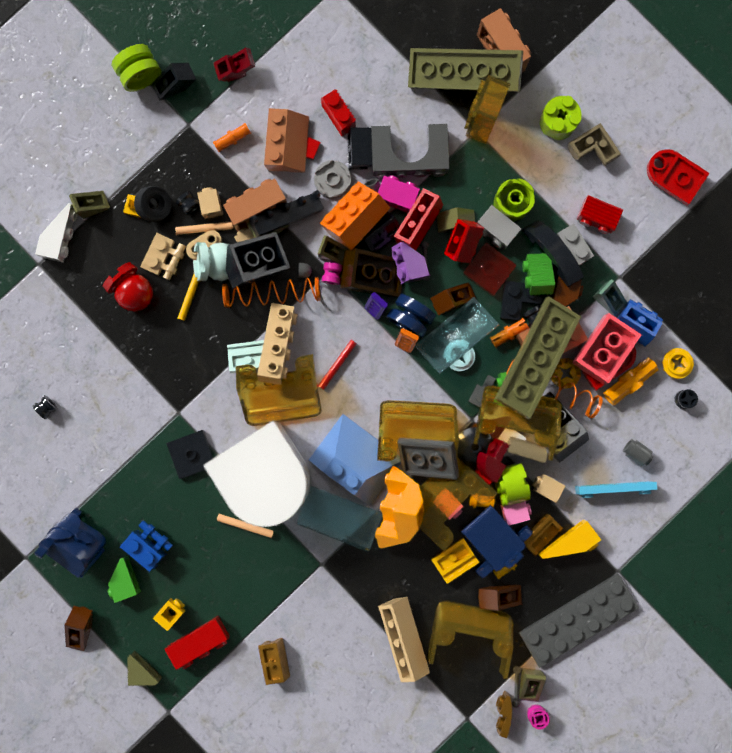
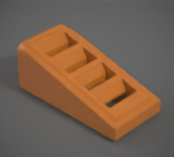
(406, 340)

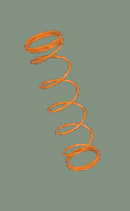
(225, 292)
(572, 403)

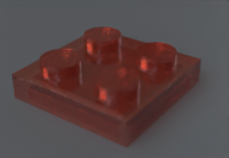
(489, 269)

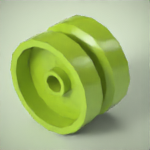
(136, 67)

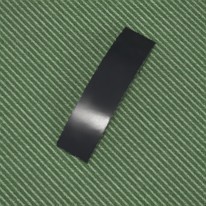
(556, 250)

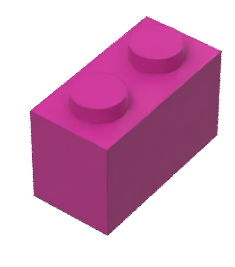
(398, 194)

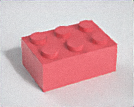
(606, 349)

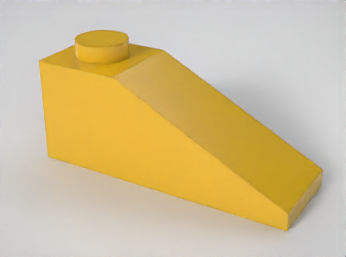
(576, 540)

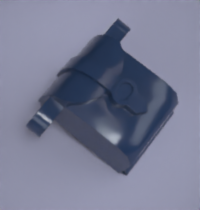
(495, 541)
(73, 544)

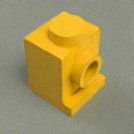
(167, 620)

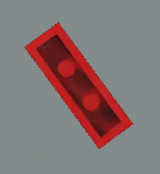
(419, 219)
(197, 643)

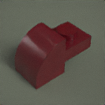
(235, 66)
(490, 463)

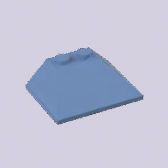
(350, 459)

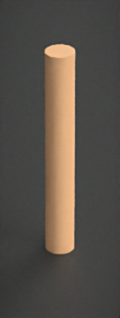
(204, 228)
(244, 525)

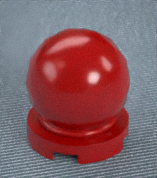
(130, 290)

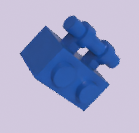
(641, 320)
(143, 549)

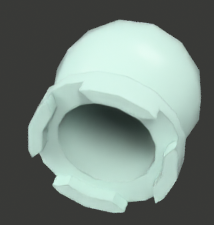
(210, 261)

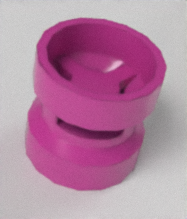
(332, 273)
(534, 713)

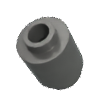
(638, 452)

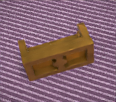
(542, 534)
(274, 661)

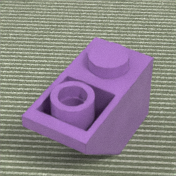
(409, 263)

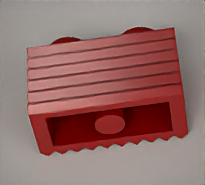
(338, 112)
(599, 214)
(464, 240)

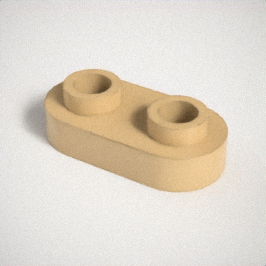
(203, 238)

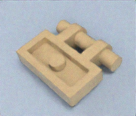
(158, 254)

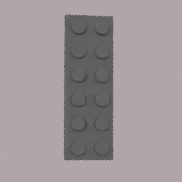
(578, 620)

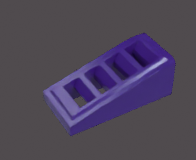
(376, 306)

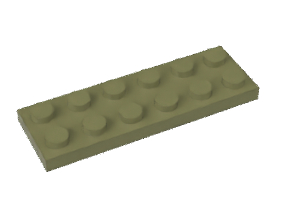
(463, 68)
(537, 358)

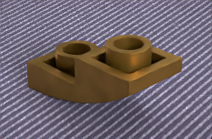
(504, 708)

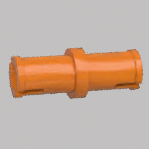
(232, 137)
(509, 333)

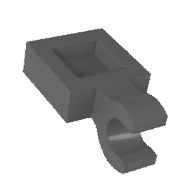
(476, 396)

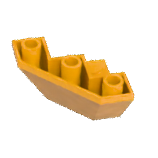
(400, 510)

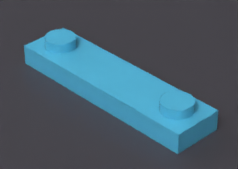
(587, 491)

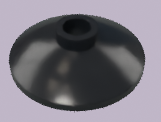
(466, 440)

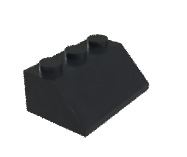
(255, 259)

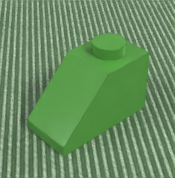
(123, 581)

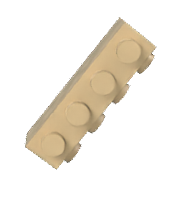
(276, 344)
(404, 639)

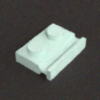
(244, 354)

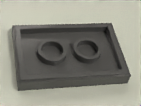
(428, 458)

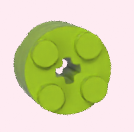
(569, 119)
(521, 191)
(513, 485)

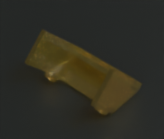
(544, 422)
(471, 620)

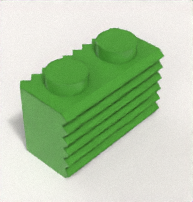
(539, 274)

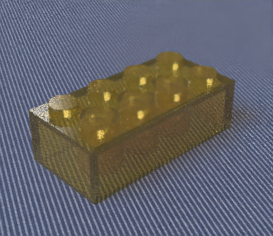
(486, 108)

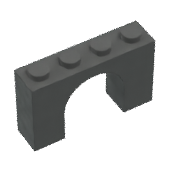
(434, 162)

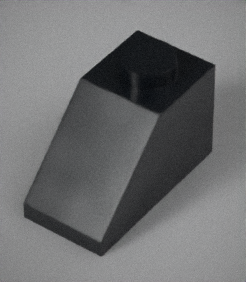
(173, 80)

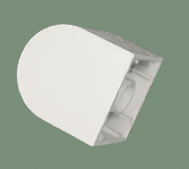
(262, 477)

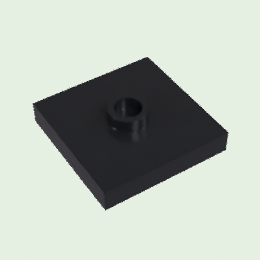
(190, 453)

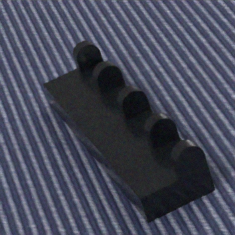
(286, 214)

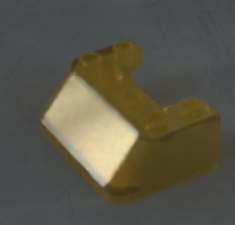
(268, 402)
(414, 421)
(444, 496)

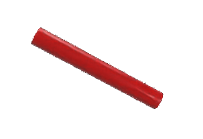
(337, 364)

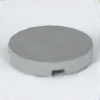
(332, 179)

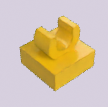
(129, 208)

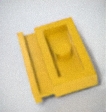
(455, 560)

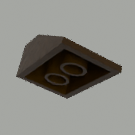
(370, 273)

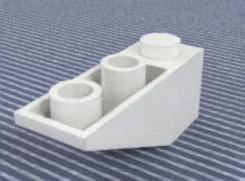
(55, 237)

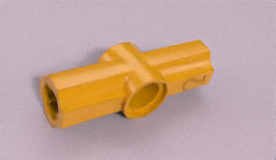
(630, 381)

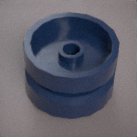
(411, 316)

